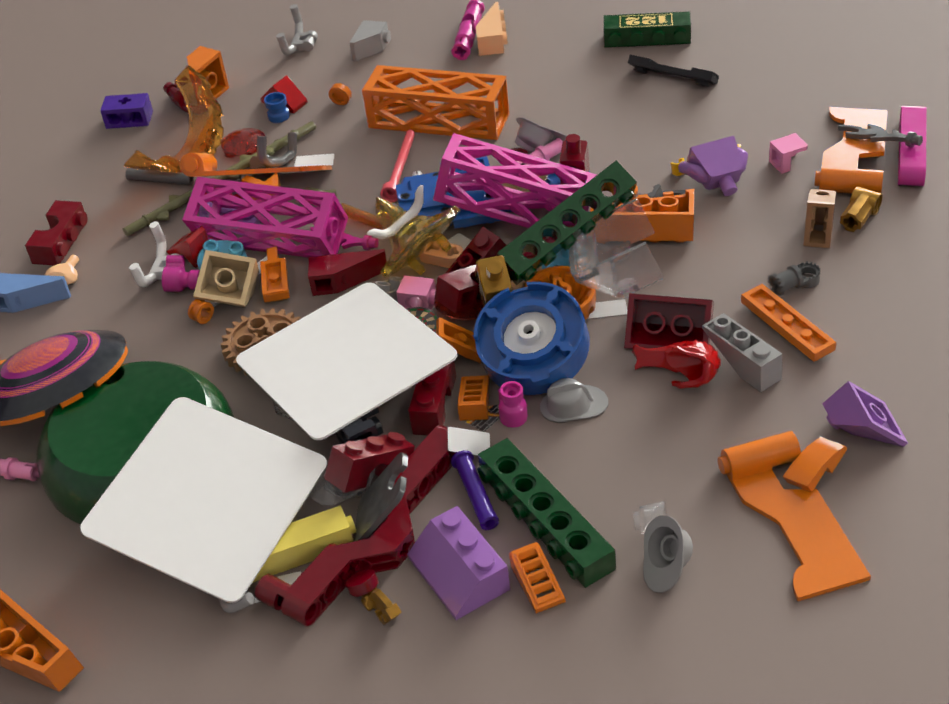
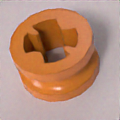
(200, 311)

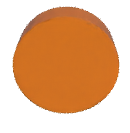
(340, 94)

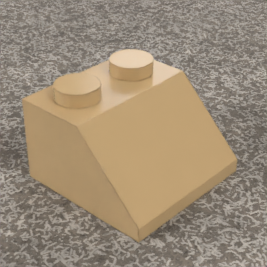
(226, 278)

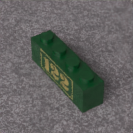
(647, 29)

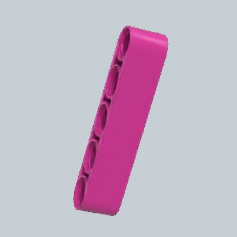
(912, 159)

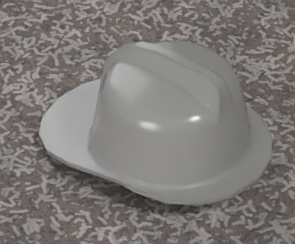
(533, 135)
(572, 401)
(665, 553)

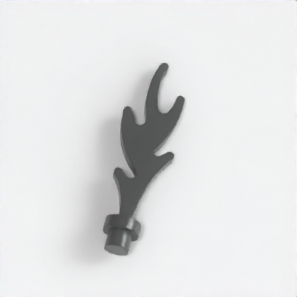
(878, 134)

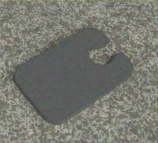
(381, 498)

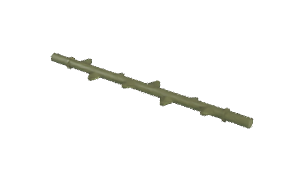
(176, 201)

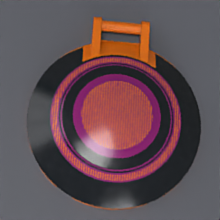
(57, 372)

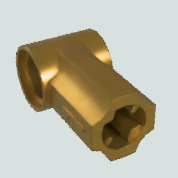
(861, 206)

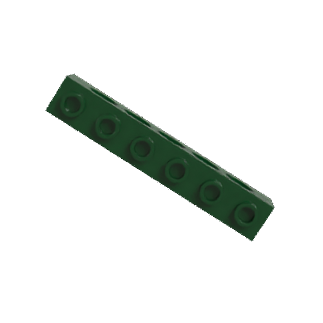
(611, 179)
(547, 513)

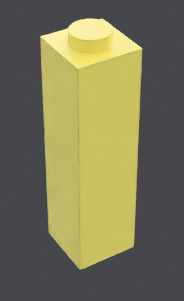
(307, 539)

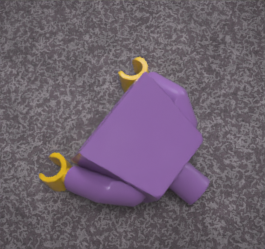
(714, 164)

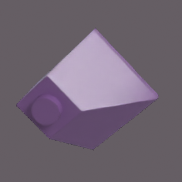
(862, 415)

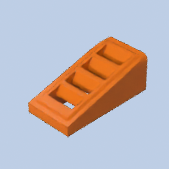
(473, 398)
(529, 559)

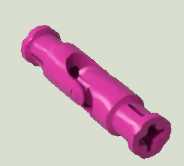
(466, 33)

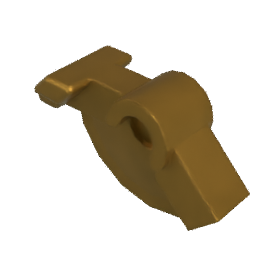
(384, 608)

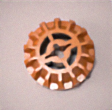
(563, 278)

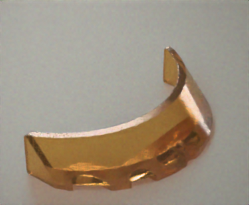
(204, 124)

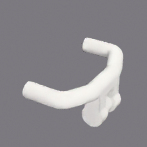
(159, 263)

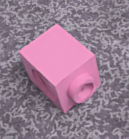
(416, 292)

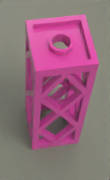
(491, 177)
(328, 217)

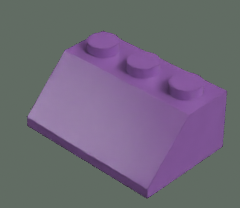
(459, 563)

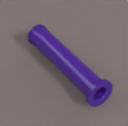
(476, 492)

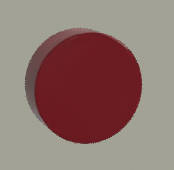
(362, 582)

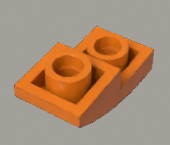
(813, 462)

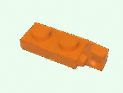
(274, 277)

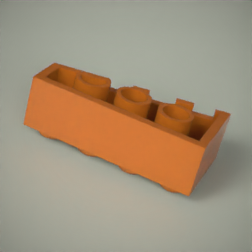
(669, 216)
(32, 649)

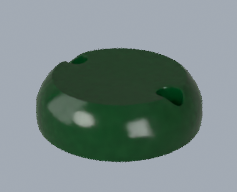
(98, 434)

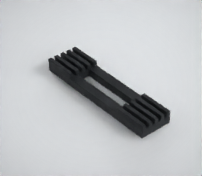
(702, 76)

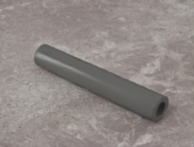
(158, 176)

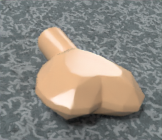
(65, 269)

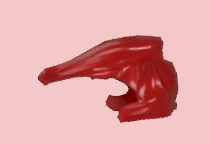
(692, 358)

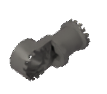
(793, 278)

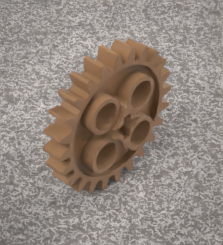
(252, 331)

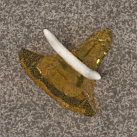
(410, 233)

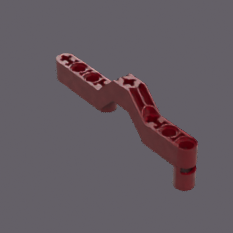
(382, 552)

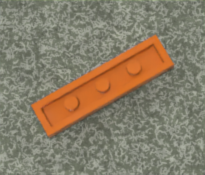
(788, 322)

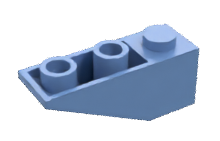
(29, 291)

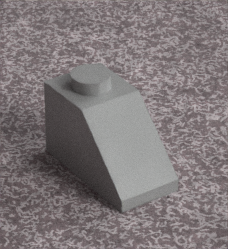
(369, 39)

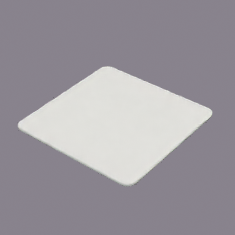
(345, 360)
(205, 498)

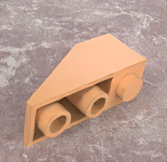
(492, 32)

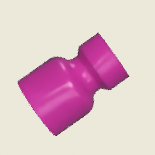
(175, 276)
(512, 404)

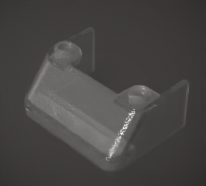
(608, 260)

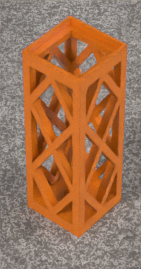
(381, 93)

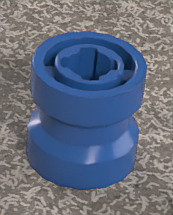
(276, 106)

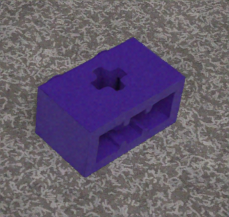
(126, 110)

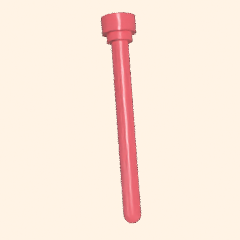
(388, 189)

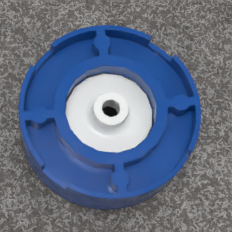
(532, 336)

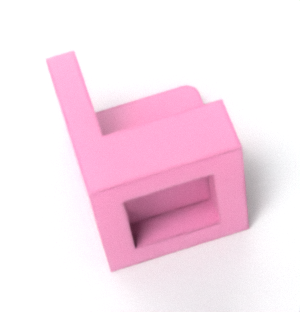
(783, 149)

